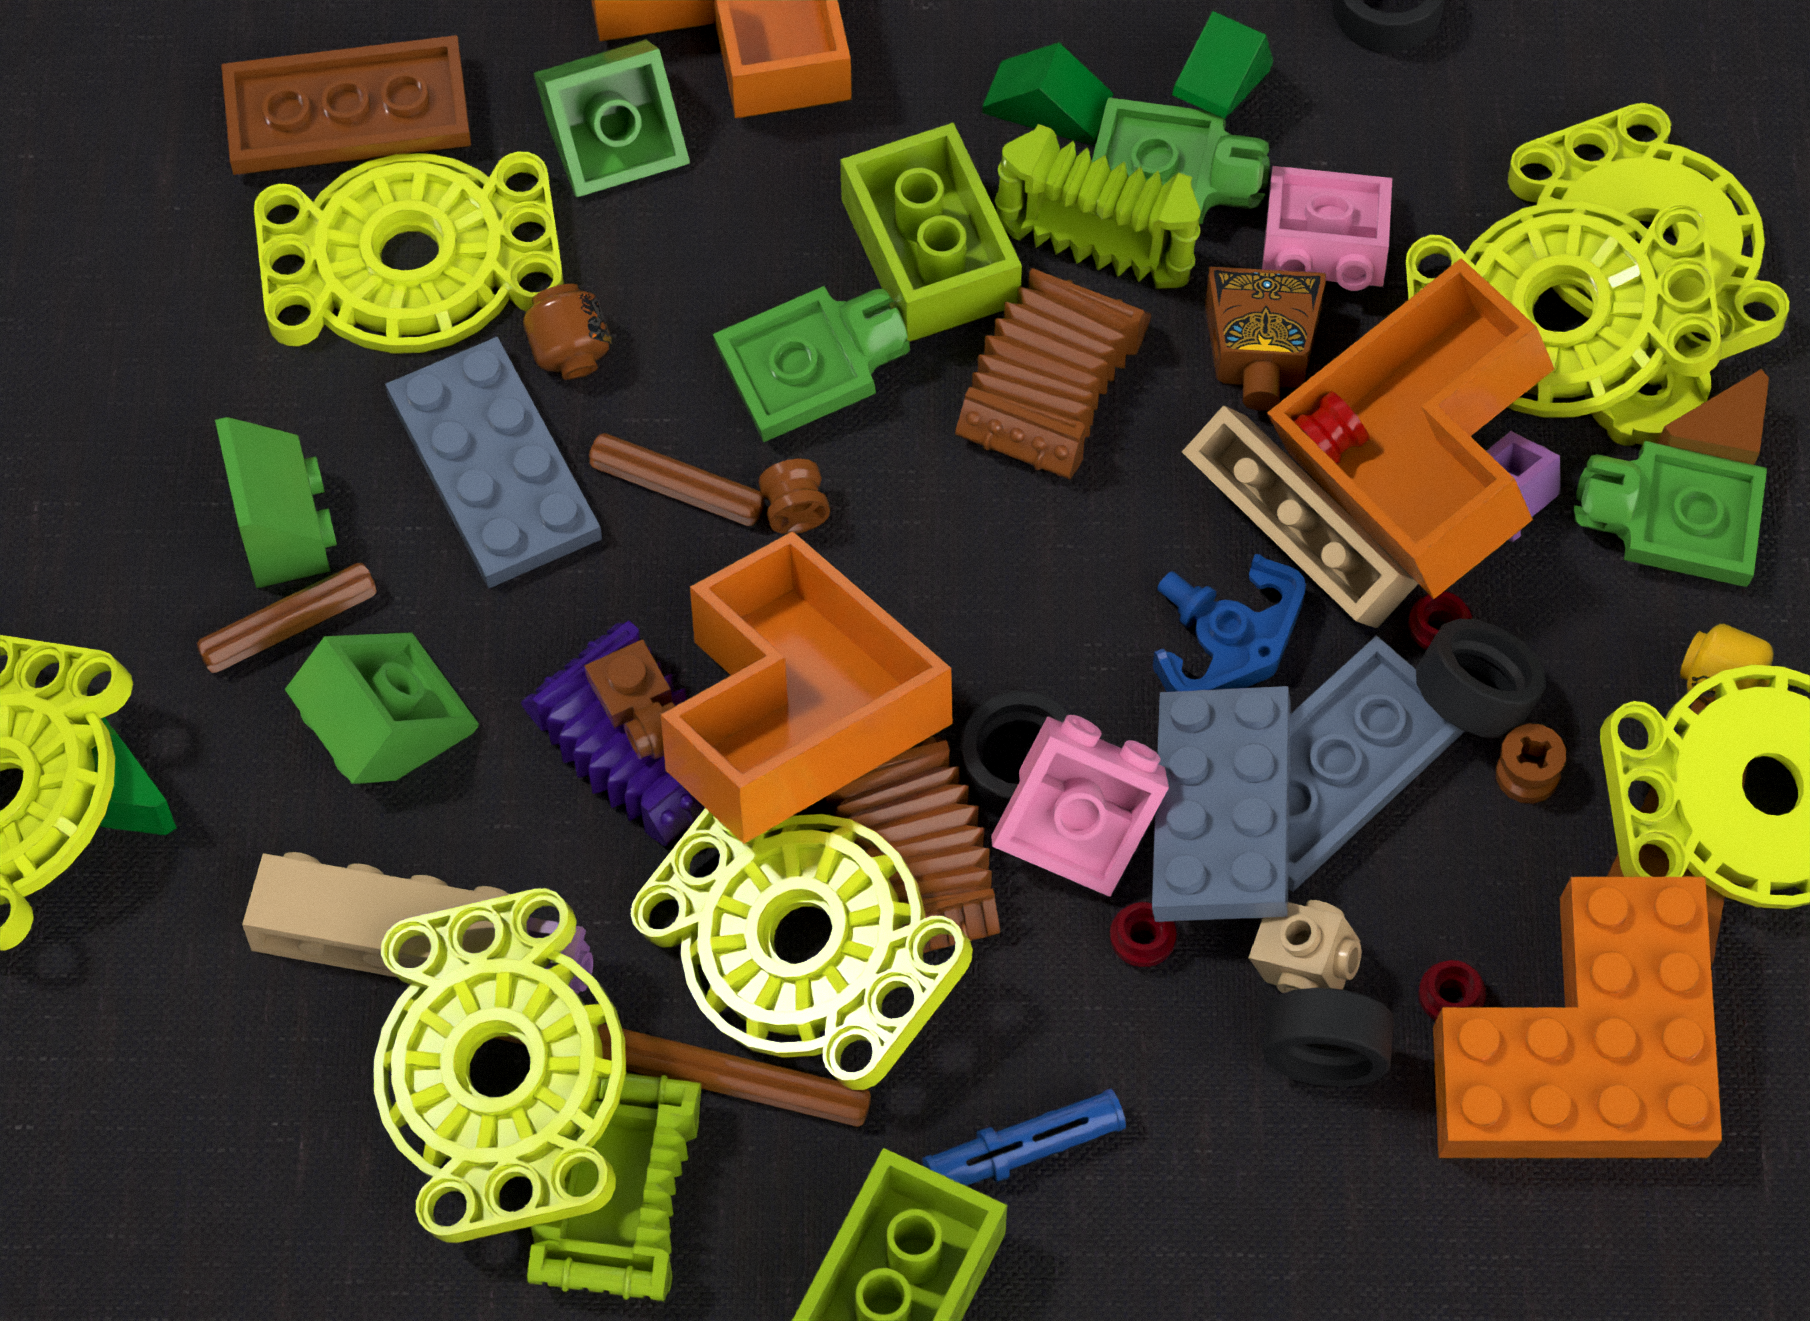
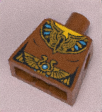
(1262, 329)

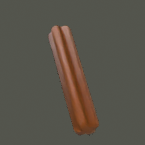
(676, 479)
(286, 617)

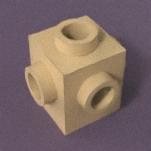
(1307, 948)

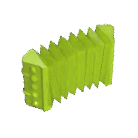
(1098, 209)
(629, 1238)

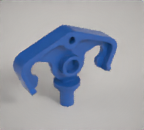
(1241, 642)

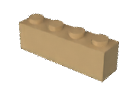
(1300, 517)
(344, 913)

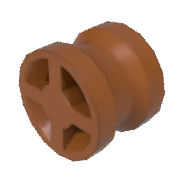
(794, 496)
(1529, 779)

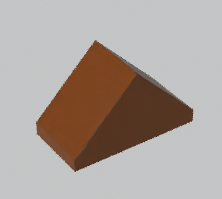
(1726, 424)

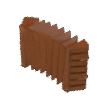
(1047, 372)
(928, 821)

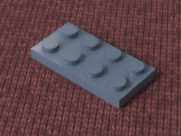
(493, 462)
(1355, 751)
(1226, 805)

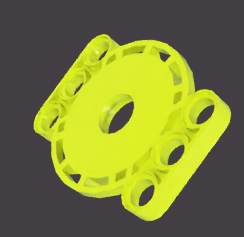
(1642, 181)
(395, 194)
(1628, 288)
(50, 741)
(1698, 779)
(838, 988)
(439, 1024)

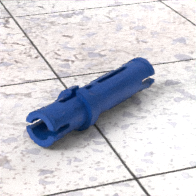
(1097, 1116)

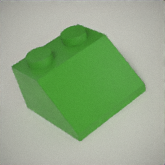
(612, 117)
(275, 502)
(378, 705)

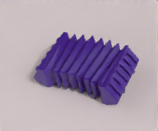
(586, 736)

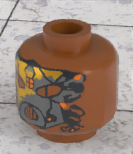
(567, 331)

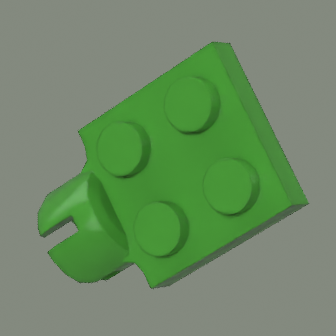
(1189, 142)
(810, 356)
(1677, 510)

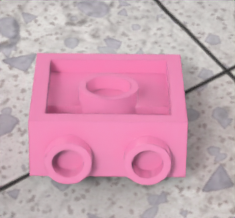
(1329, 225)
(1081, 803)

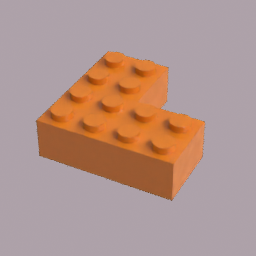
(771, 50)
(1421, 393)
(813, 692)
(1618, 1066)

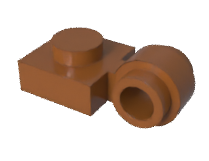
(633, 694)

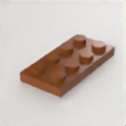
(345, 105)

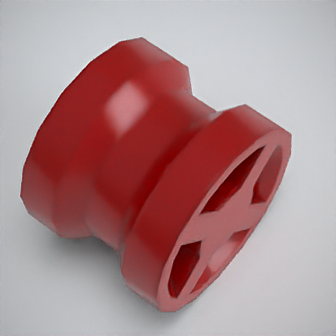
(1333, 427)

